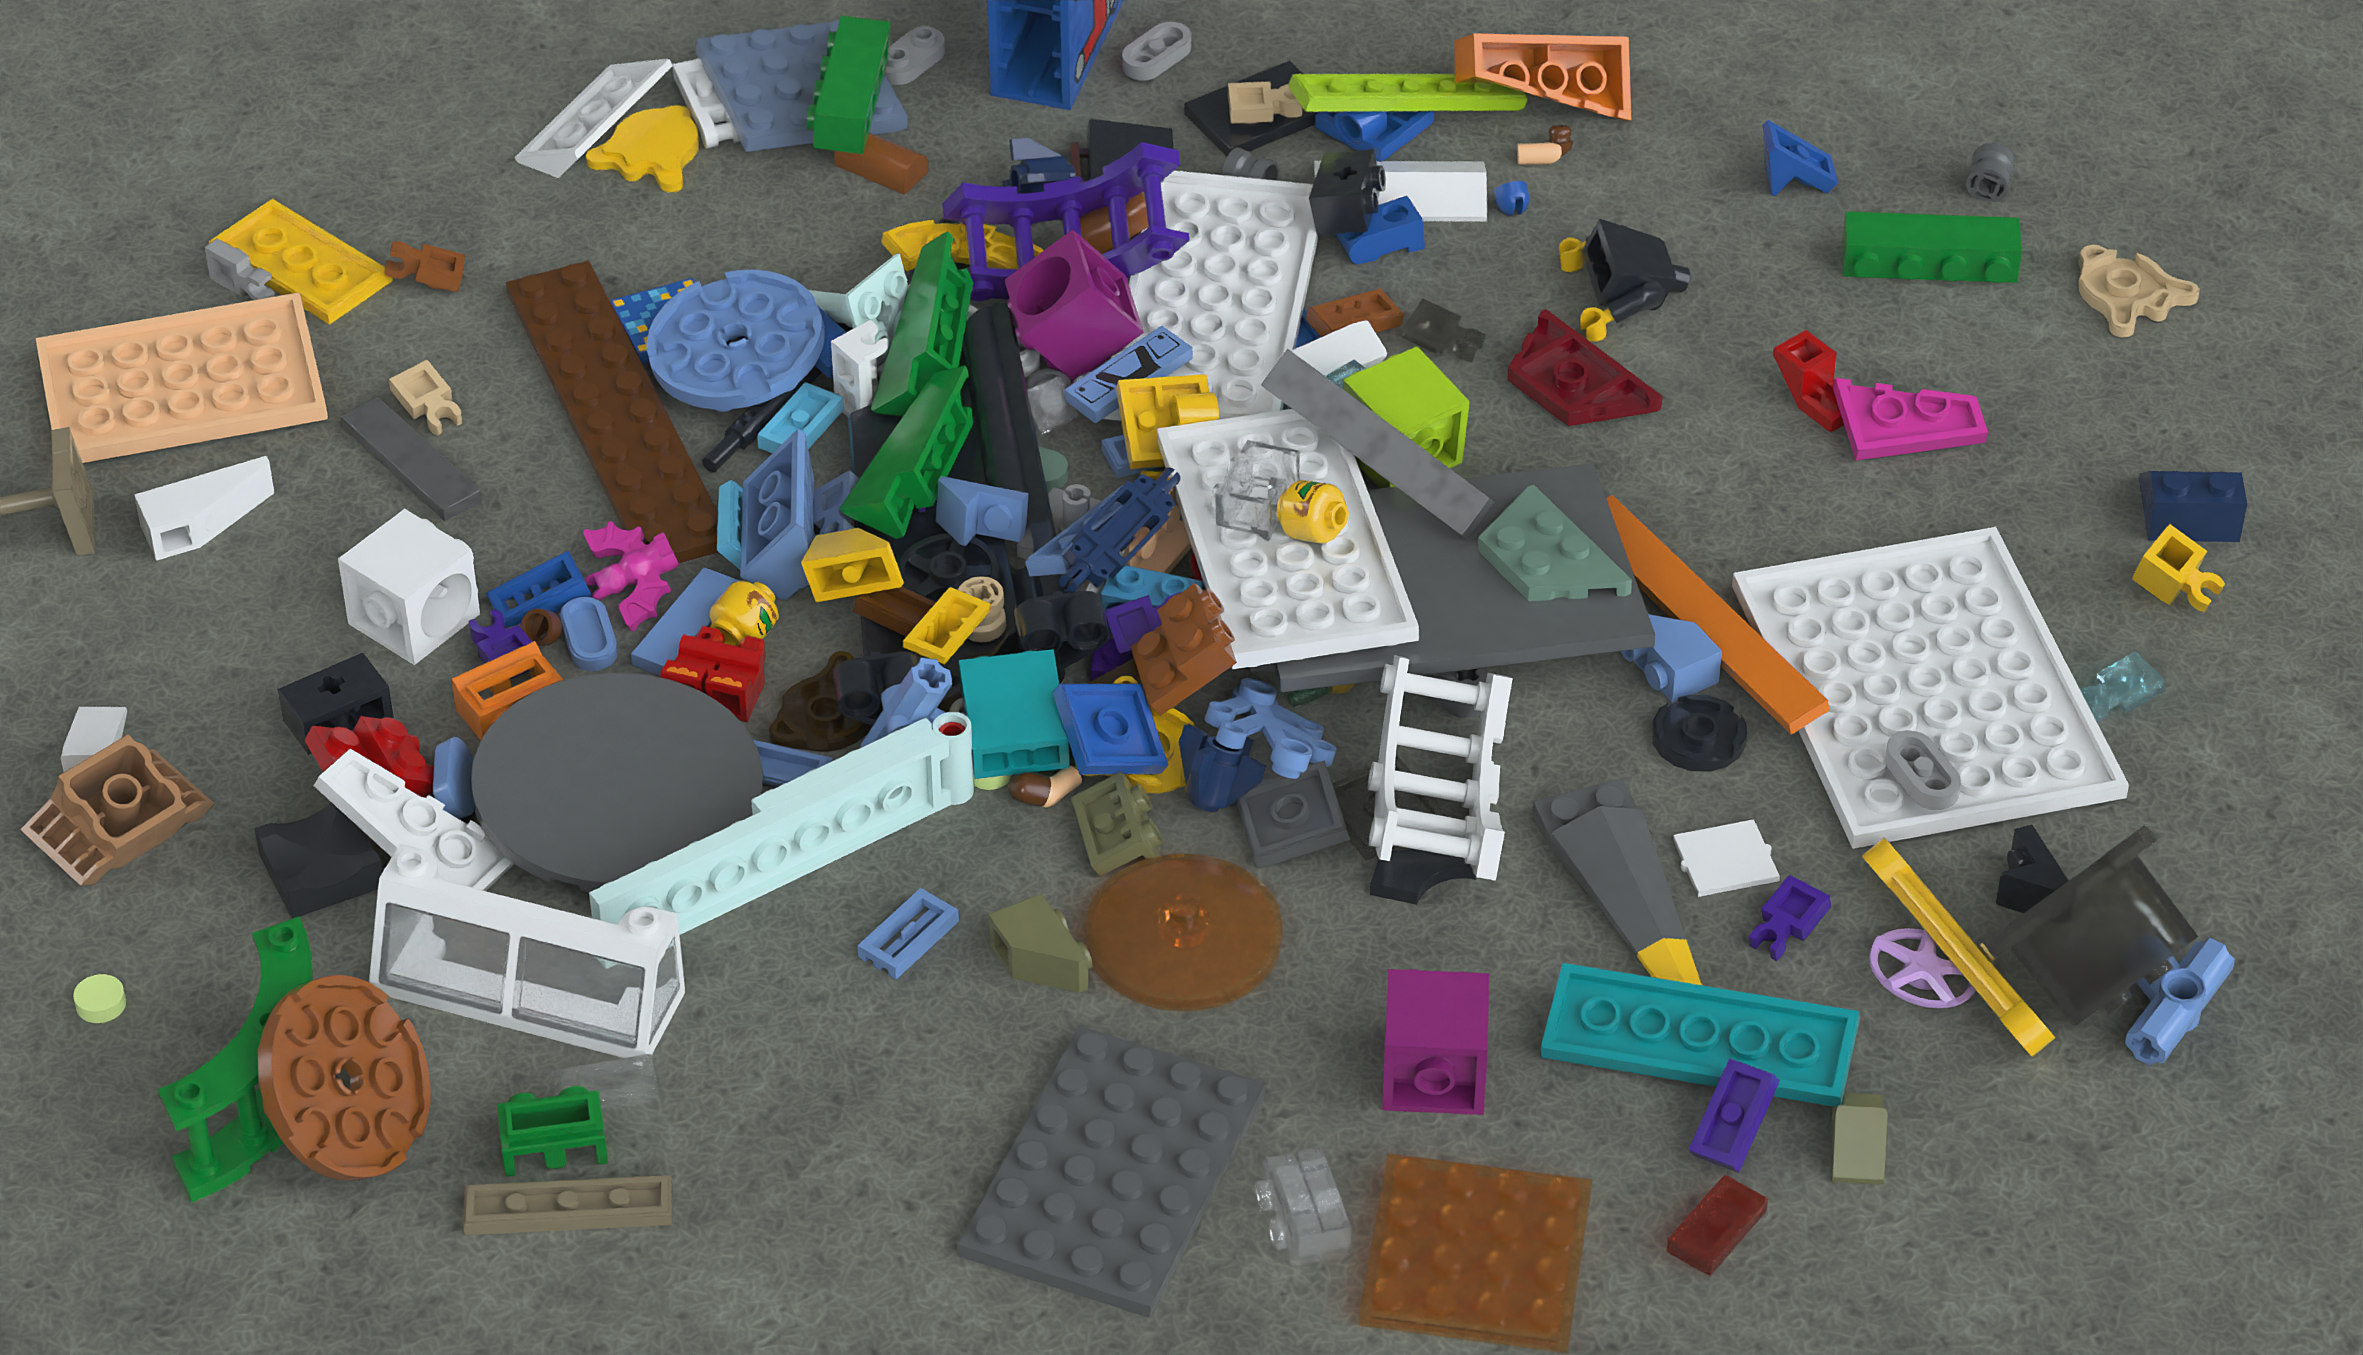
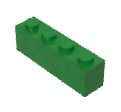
(849, 84)
(1931, 247)

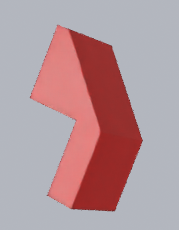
(1809, 374)

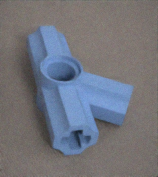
(912, 699)
(2178, 1000)

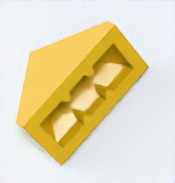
(947, 625)

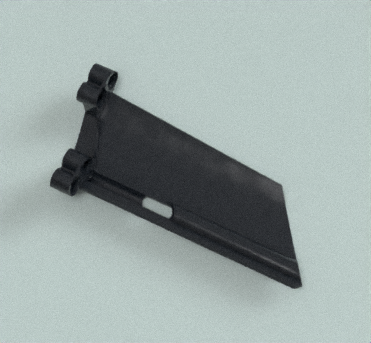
(996, 453)

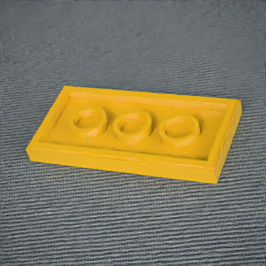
(306, 260)

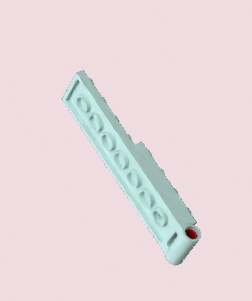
(805, 825)

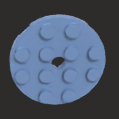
(692, 331)

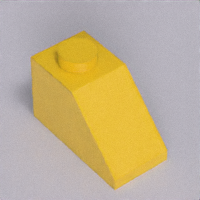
(850, 565)

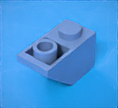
(1680, 661)

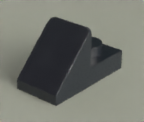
(2031, 872)

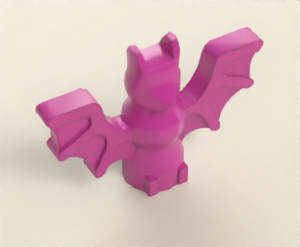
(639, 566)

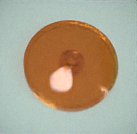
(1184, 932)

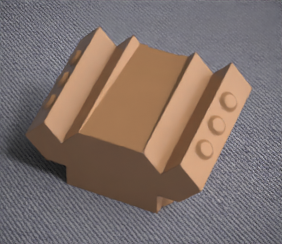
(114, 810)

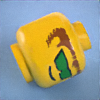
(1312, 511)
(744, 611)

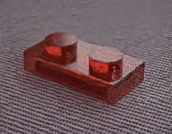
(1717, 1225)

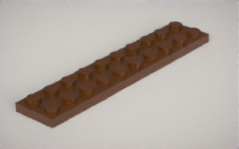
(615, 409)

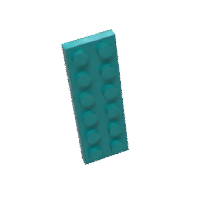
(1694, 1029)

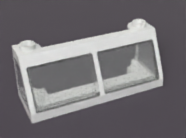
(525, 961)

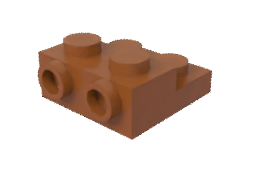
(1185, 649)

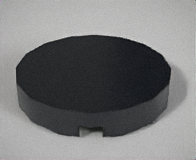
(1700, 745)

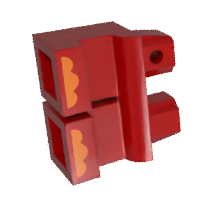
(721, 670)

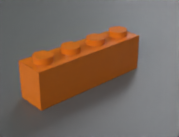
(1562, 68)

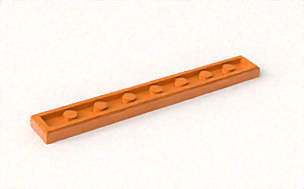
(1744, 652)

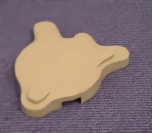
(2129, 288)

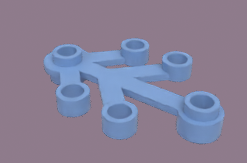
(1291, 737)

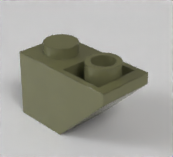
(1037, 945)

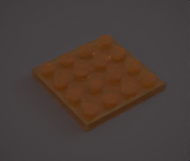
(1476, 1253)

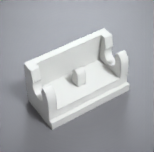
(856, 366)

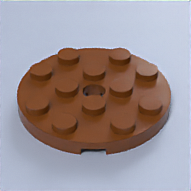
(322, 1122)

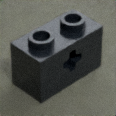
(1346, 192)
(335, 698)

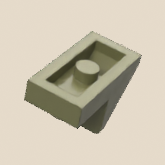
(1858, 1139)

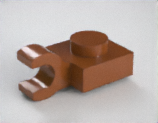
(431, 264)

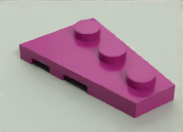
(1899, 422)

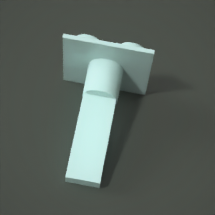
(874, 299)

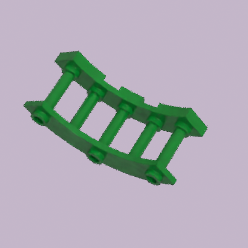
(233, 1073)

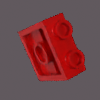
(380, 741)

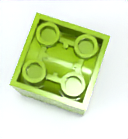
(1417, 402)

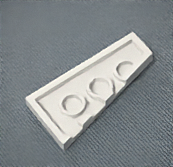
(398, 816)

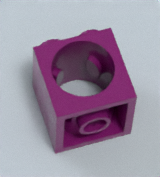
(1072, 306)
(1436, 1041)

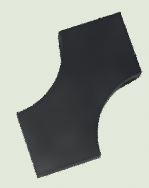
(1415, 872)

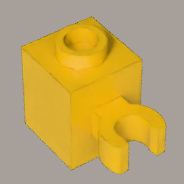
(2173, 567)

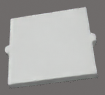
(1726, 858)

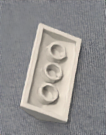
(590, 115)
(1437, 188)

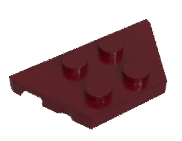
(1576, 377)

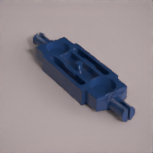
(1097, 554)

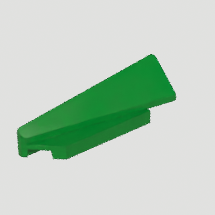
(928, 329)
(913, 457)

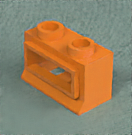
(496, 676)

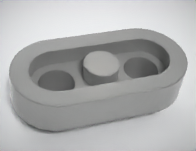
(1156, 50)
(914, 54)
(1923, 770)

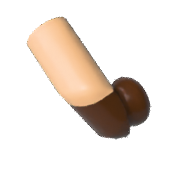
(1549, 151)
(1042, 789)

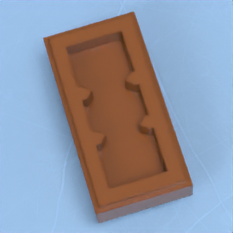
(1369, 306)

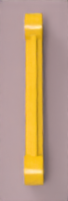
(1958, 947)

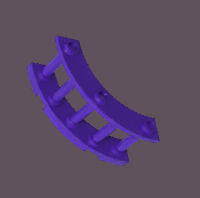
(1068, 200)

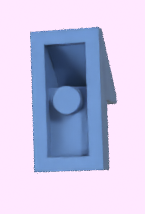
(980, 509)

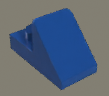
(1793, 157)

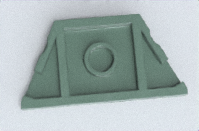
(1547, 552)

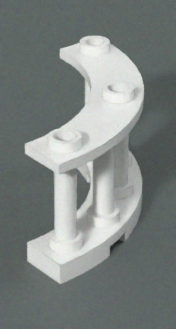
(1480, 834)

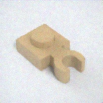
(1258, 102)
(425, 392)

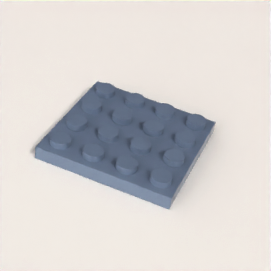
(771, 80)

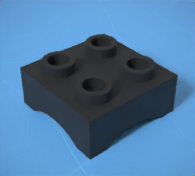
(318, 860)

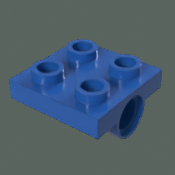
(1374, 129)

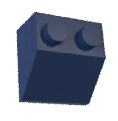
(2195, 503)

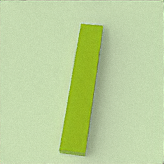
(1400, 93)

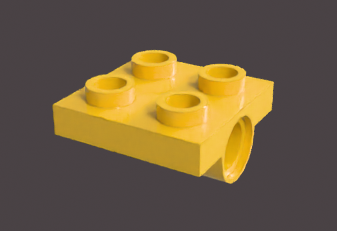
(1160, 404)

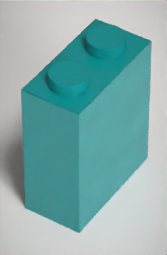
(1013, 713)

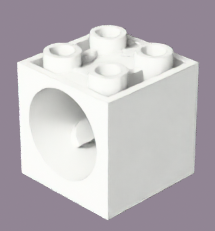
(409, 586)

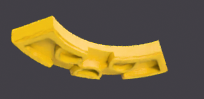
(910, 239)

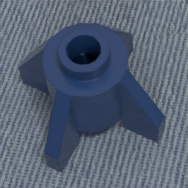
(1037, 166)
(1216, 773)

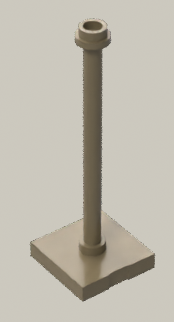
(68, 491)

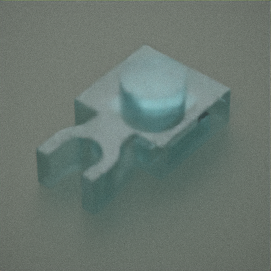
(2123, 684)

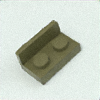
(1116, 823)

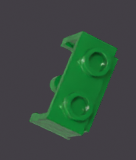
(551, 1126)

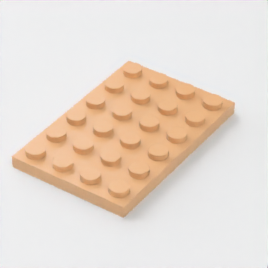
(183, 377)

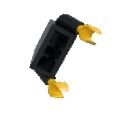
(1626, 271)

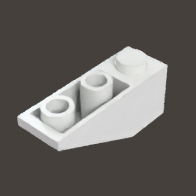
(201, 507)

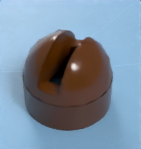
(539, 621)

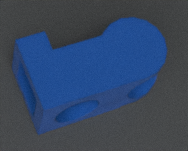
(1391, 229)

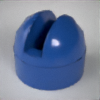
(1511, 197)

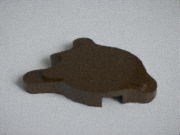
(812, 717)

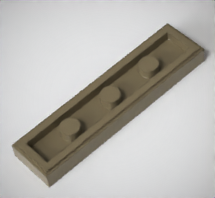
(568, 1205)

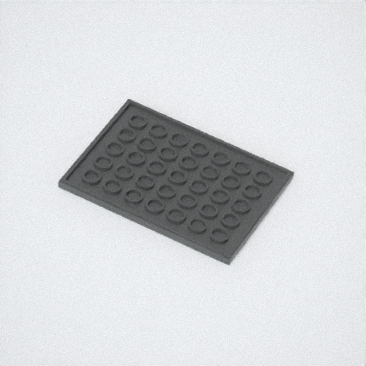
(1469, 609)

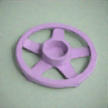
(1920, 969)

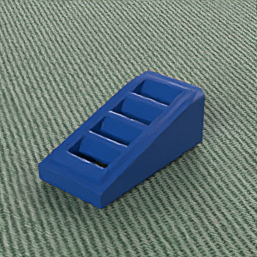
(549, 574)

